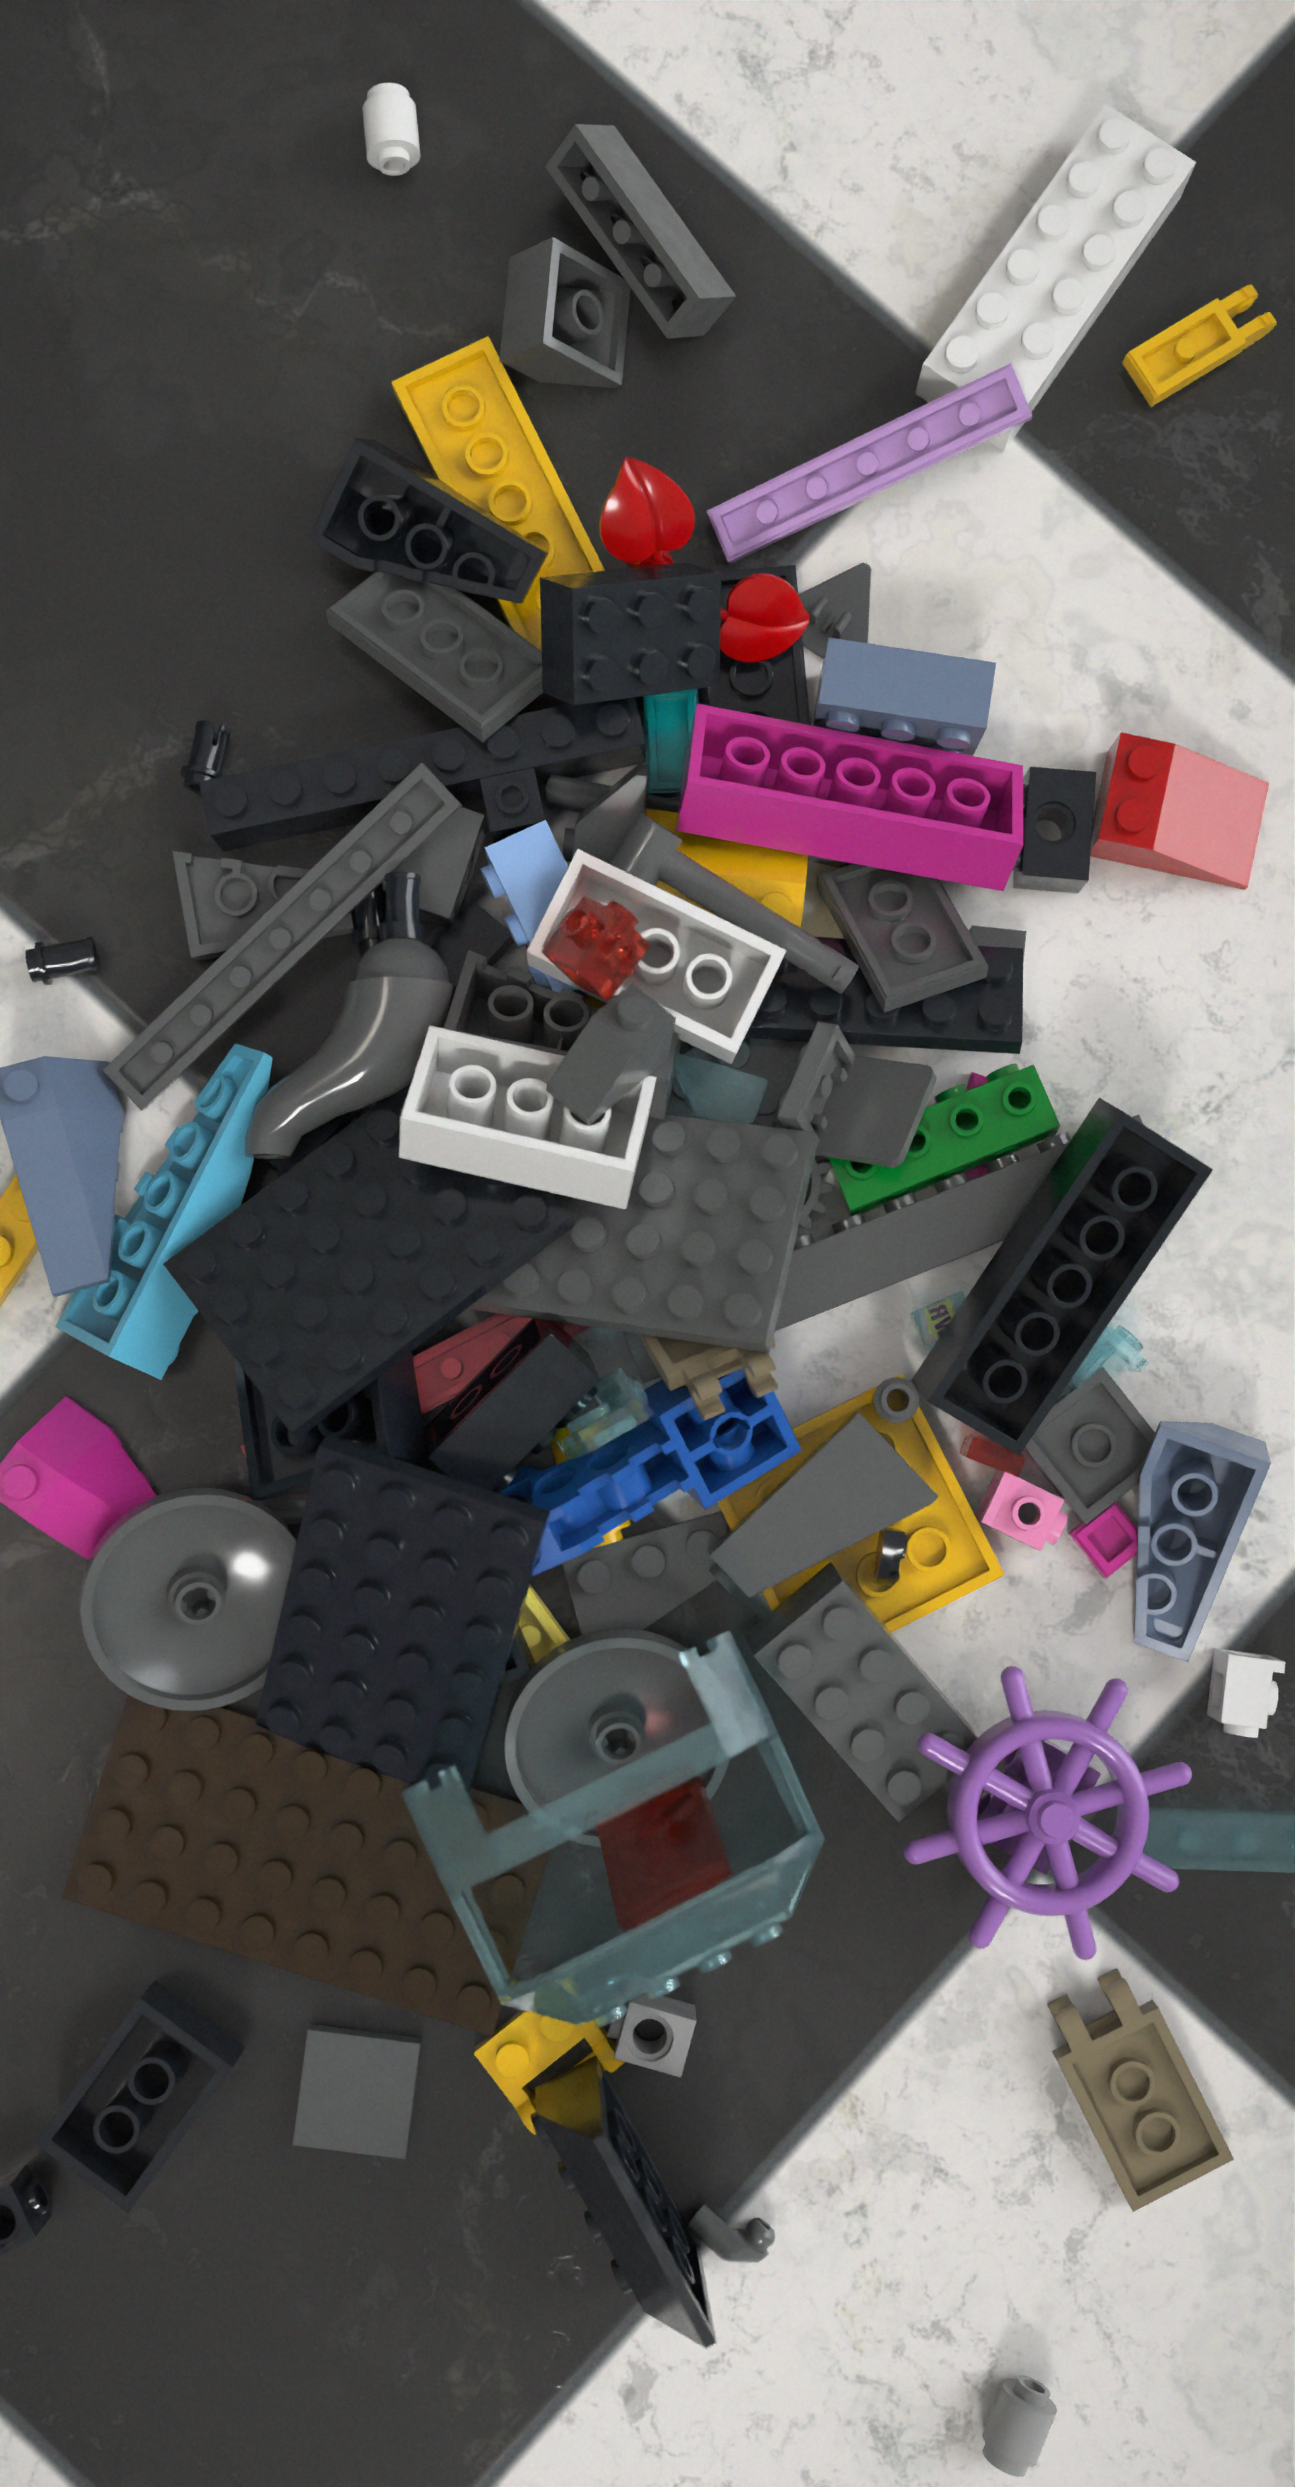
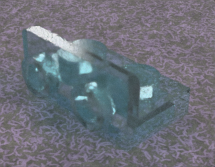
(619, 1411)

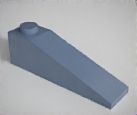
(64, 1146)
(1190, 1518)

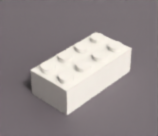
(696, 963)
(489, 1115)

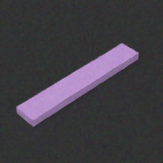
(870, 463)

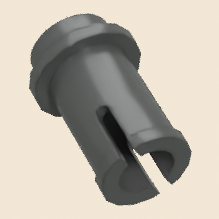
(908, 1395)

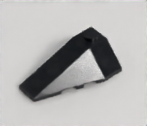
(414, 526)

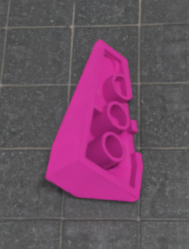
(72, 1477)

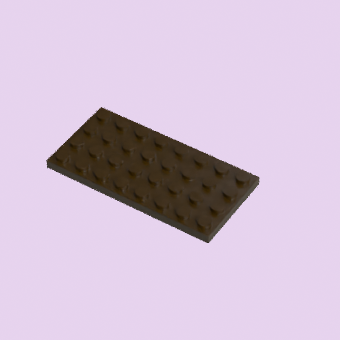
(292, 1862)

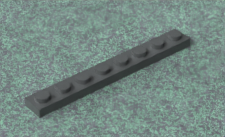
(283, 936)

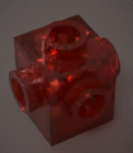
(597, 946)

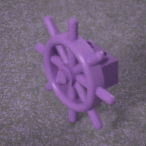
(1040, 1808)

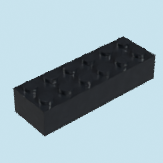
(1060, 1276)

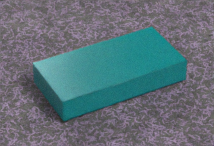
(667, 732)

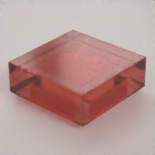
(992, 1455)

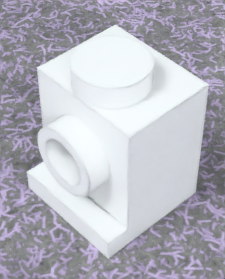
(1243, 1690)

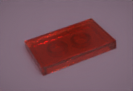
(662, 1853)

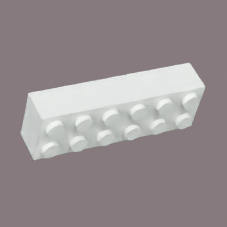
(1062, 262)

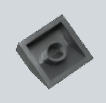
(564, 317)

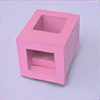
(1001, 1507)

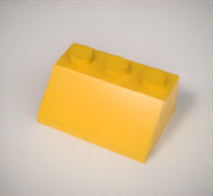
(763, 873)

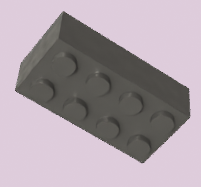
(859, 1689)

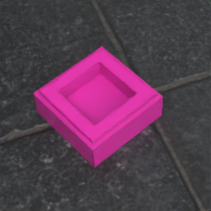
(1107, 1540)

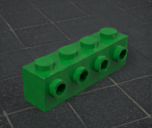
(955, 1138)

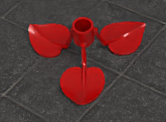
(653, 515)

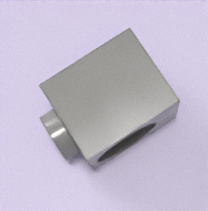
(667, 2052)

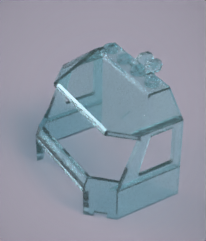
(674, 1942)

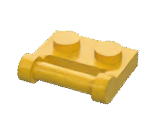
(530, 2045)

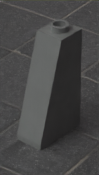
(823, 1506)

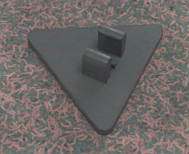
(838, 609)

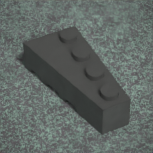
(531, 1016)

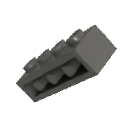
(640, 231)

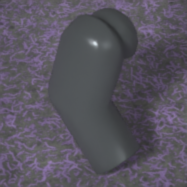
(732, 2243)

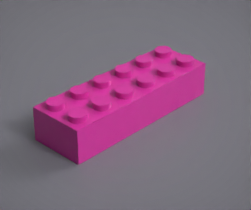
(851, 798)

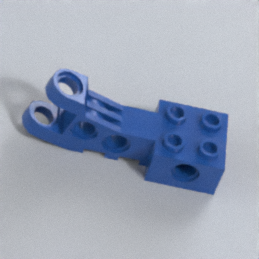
(655, 1460)

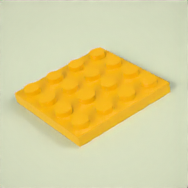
(944, 1544)

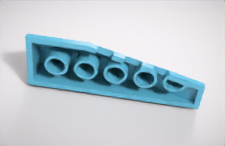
(201, 1182)

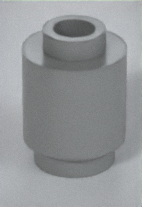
(1018, 2425)

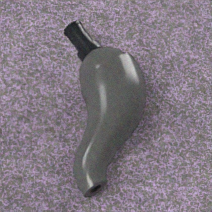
(375, 1039)

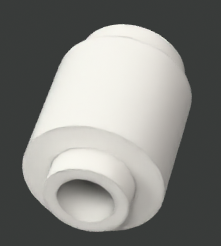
(391, 129)

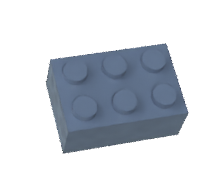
(904, 695)

